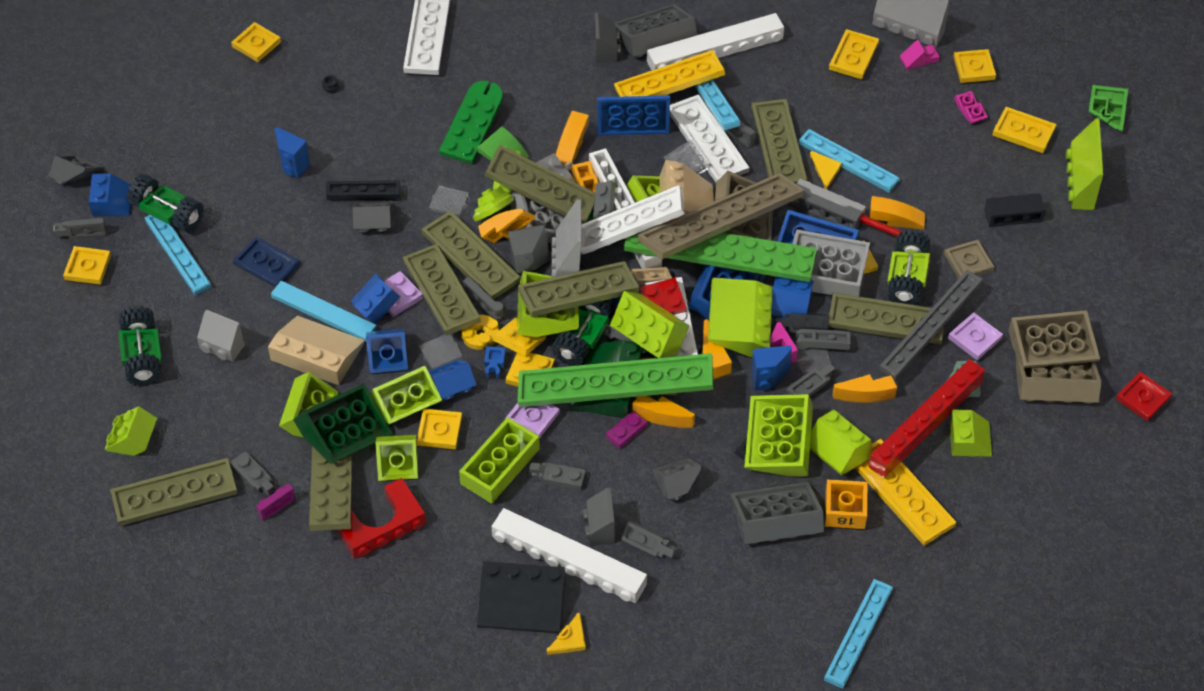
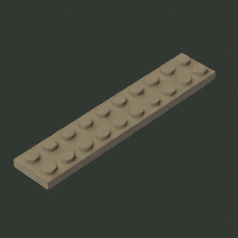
(720, 215)

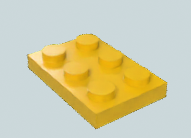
(854, 54)
(1024, 129)

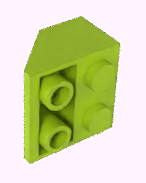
(131, 432)

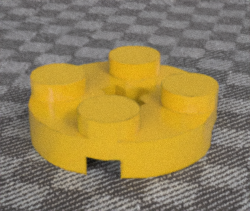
(477, 341)

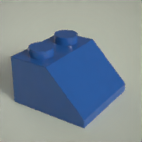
(292, 153)
(109, 196)
(790, 296)
(375, 299)
(387, 350)
(770, 366)
(453, 378)

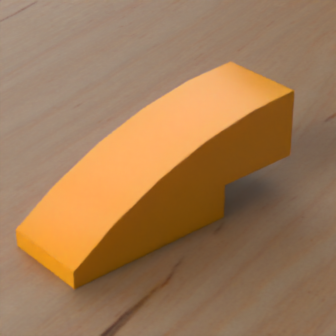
(572, 137)
(585, 176)
(896, 213)
(500, 224)
(865, 389)
(663, 412)

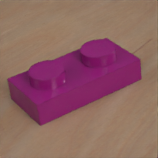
(626, 429)
(275, 502)

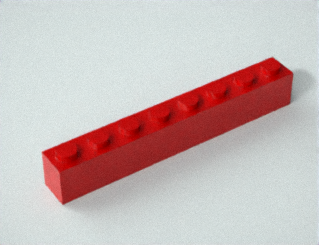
(926, 418)

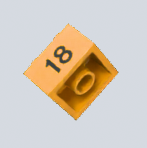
(846, 504)

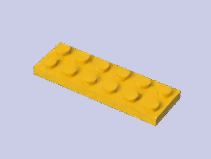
(672, 77)
(909, 500)

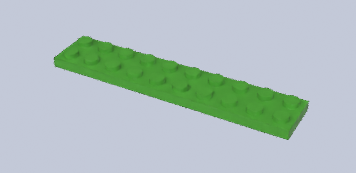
(743, 254)
(615, 380)

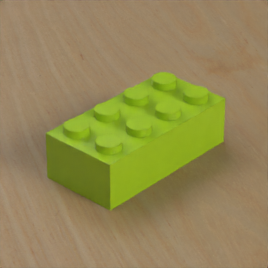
(649, 325)
(499, 460)

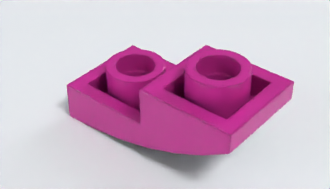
(970, 108)

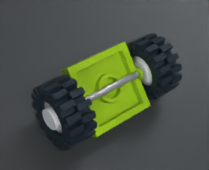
(909, 267)

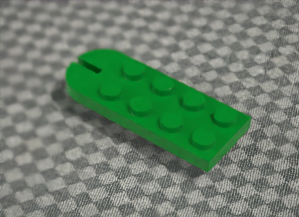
(472, 122)

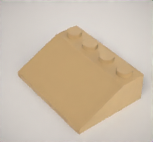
(696, 190)
(315, 349)

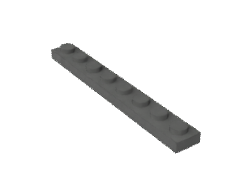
(930, 324)

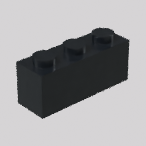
(1014, 210)

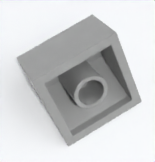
(220, 336)

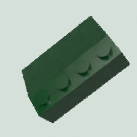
(608, 353)
(343, 424)

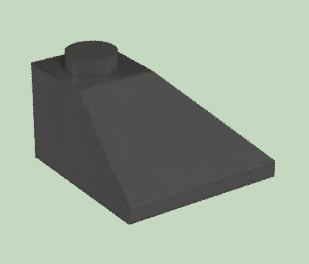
(72, 168)
(528, 248)
(676, 478)

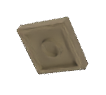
(969, 257)

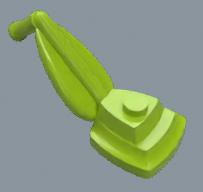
(493, 199)

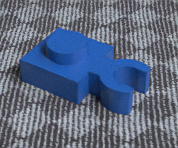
(494, 359)

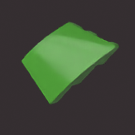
(1109, 105)
(500, 137)

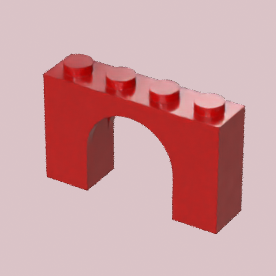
(408, 517)

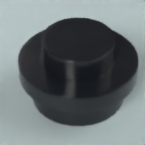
(330, 83)

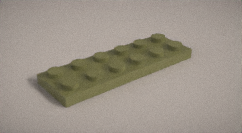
(778, 139)
(539, 183)
(471, 254)
(577, 288)
(441, 289)
(877, 316)
(173, 491)
(330, 493)

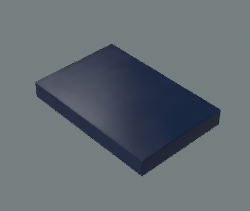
(266, 262)

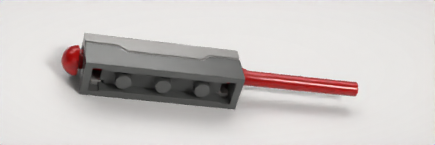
(835, 208)

